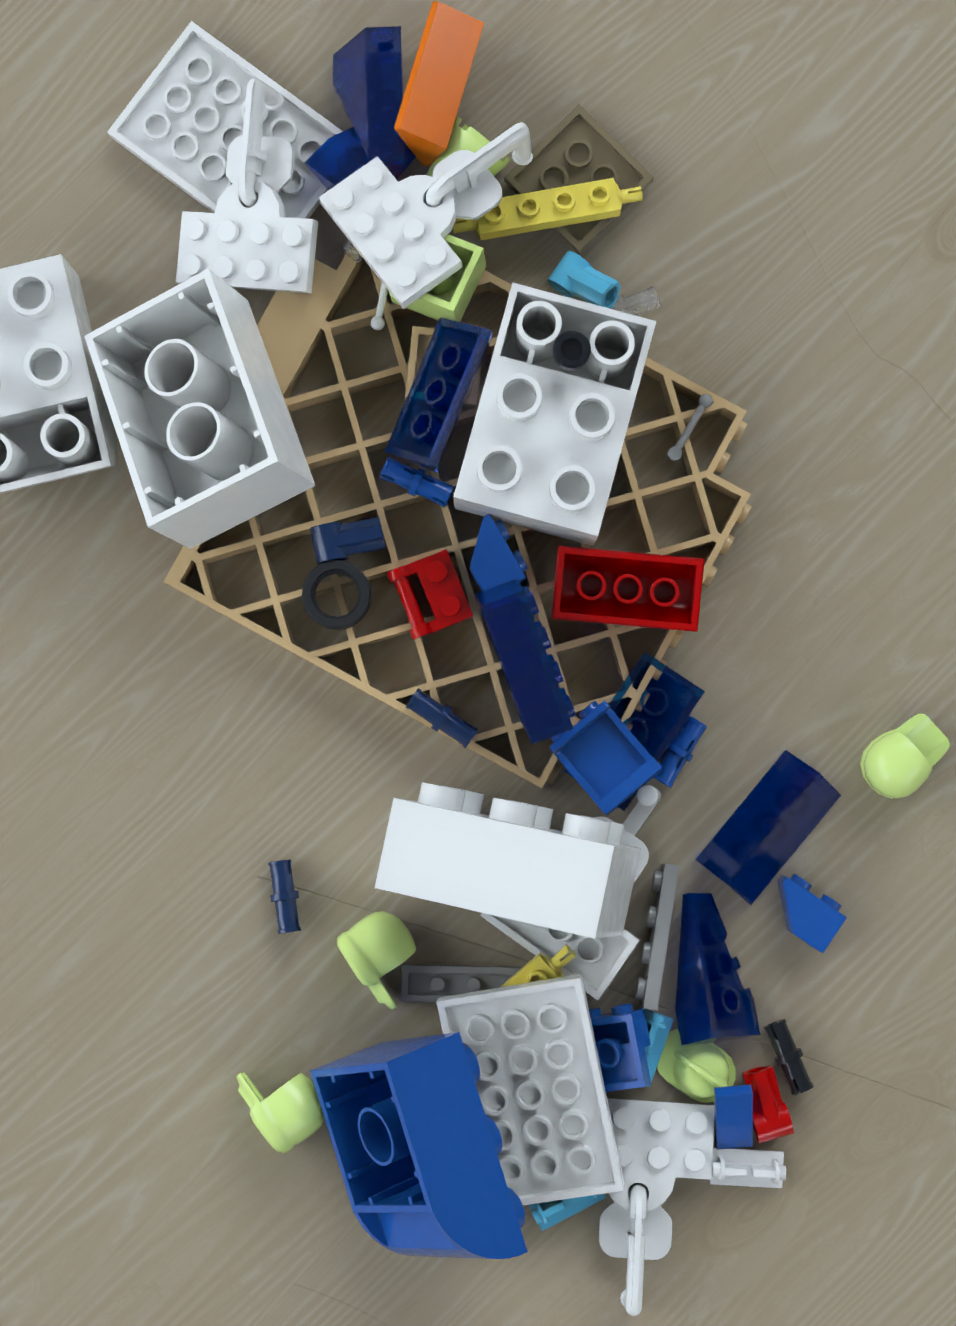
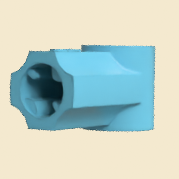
(577, 278)

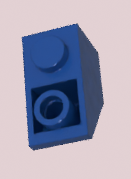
(492, 558)
(808, 916)

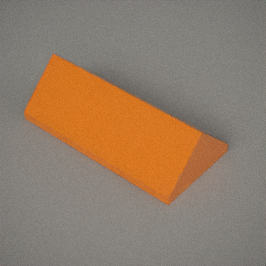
(437, 81)

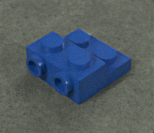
(621, 1046)

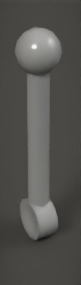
(675, 452)

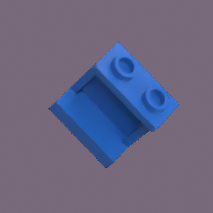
(605, 757)

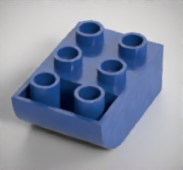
(420, 1149)

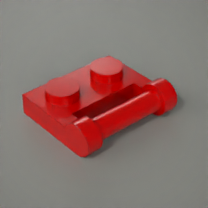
(441, 589)

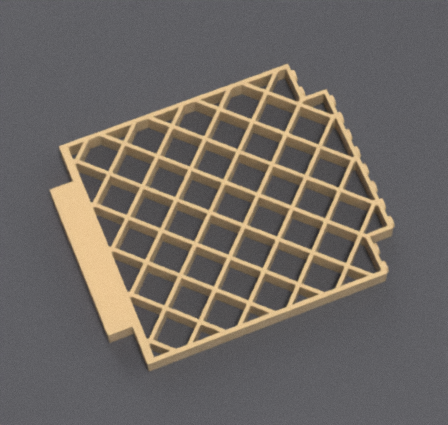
(291, 334)

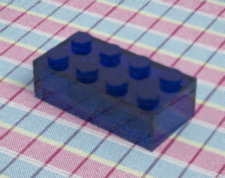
(524, 661)

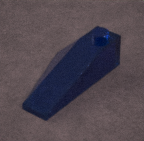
(372, 90)

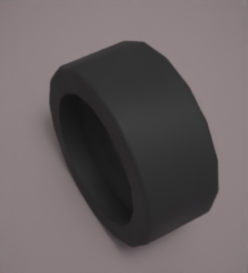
(309, 594)

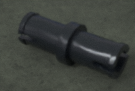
(788, 1057)

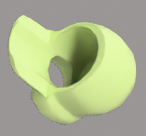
(904, 757)
(375, 948)
(285, 1115)

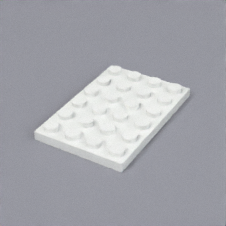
(197, 108)
(541, 1086)

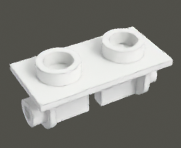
(748, 1168)

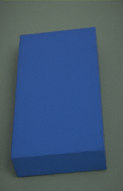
(733, 1116)

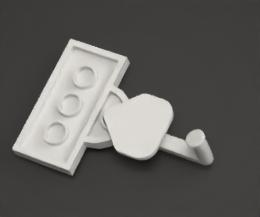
(404, 235)
(257, 243)
(598, 958)
(654, 1147)

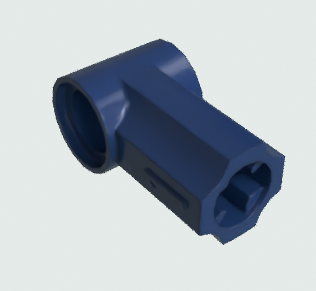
(341, 540)

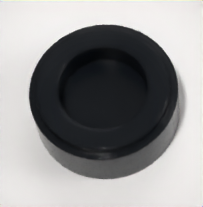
(571, 350)

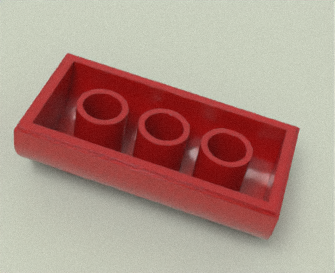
(627, 588)

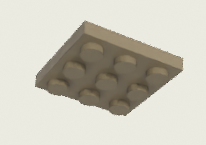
(576, 154)

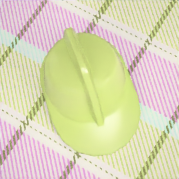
(695, 1067)

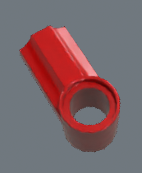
(770, 1114)

